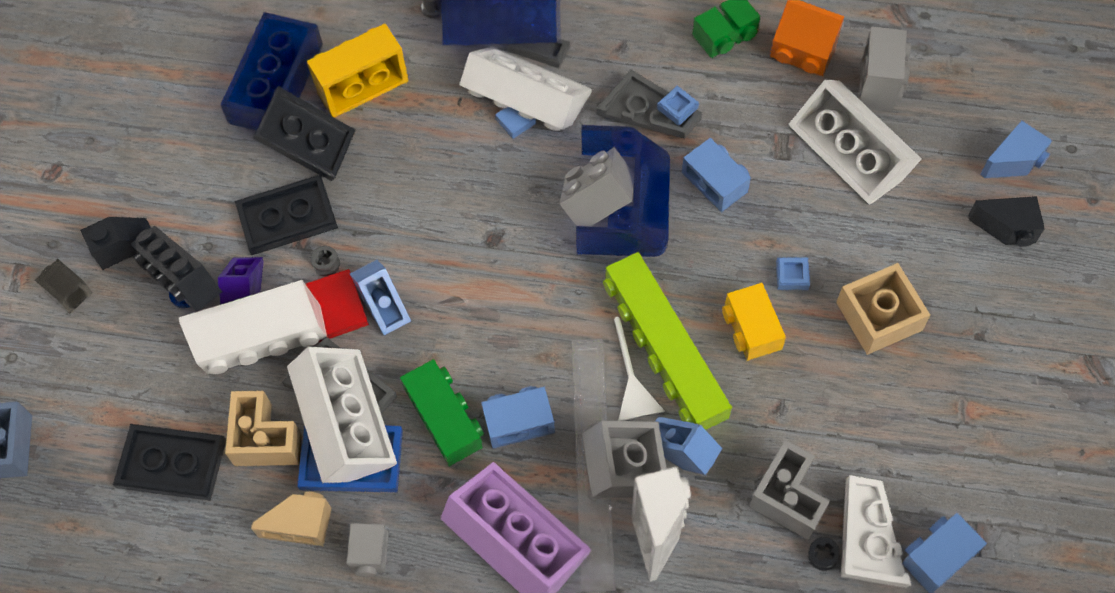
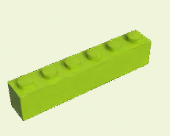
(666, 342)

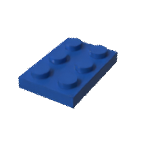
(382, 481)

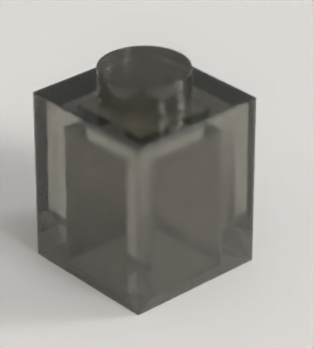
(63, 286)

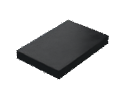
(304, 133)
(286, 214)
(170, 462)

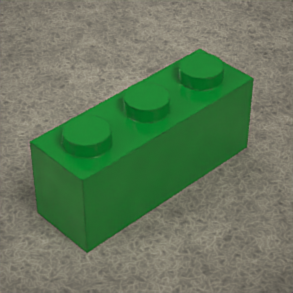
(443, 411)

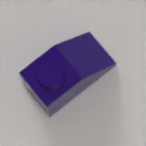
(240, 278)

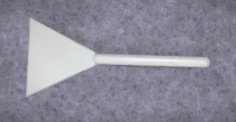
(636, 400)

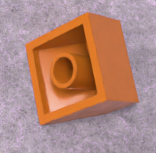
(806, 37)

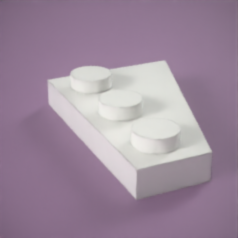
(868, 536)

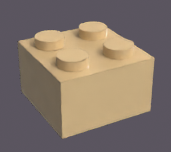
(882, 308)

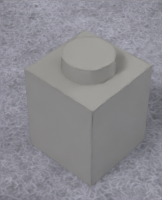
(367, 549)

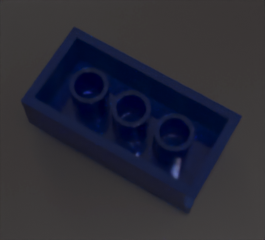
(500, 22)
(272, 59)

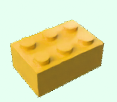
(358, 70)

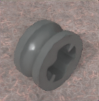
(322, 269)

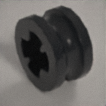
(826, 564)

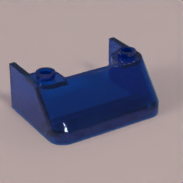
(646, 223)

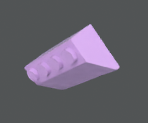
(514, 532)

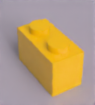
(753, 321)

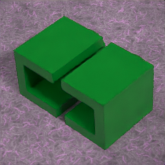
(720, 32)

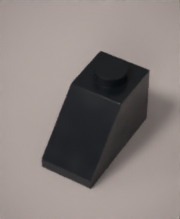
(1009, 219)
(111, 239)

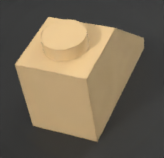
(296, 520)

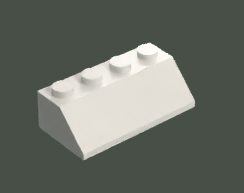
(524, 87)
(853, 141)
(254, 327)
(340, 414)
(659, 516)

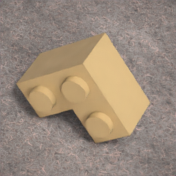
(257, 439)

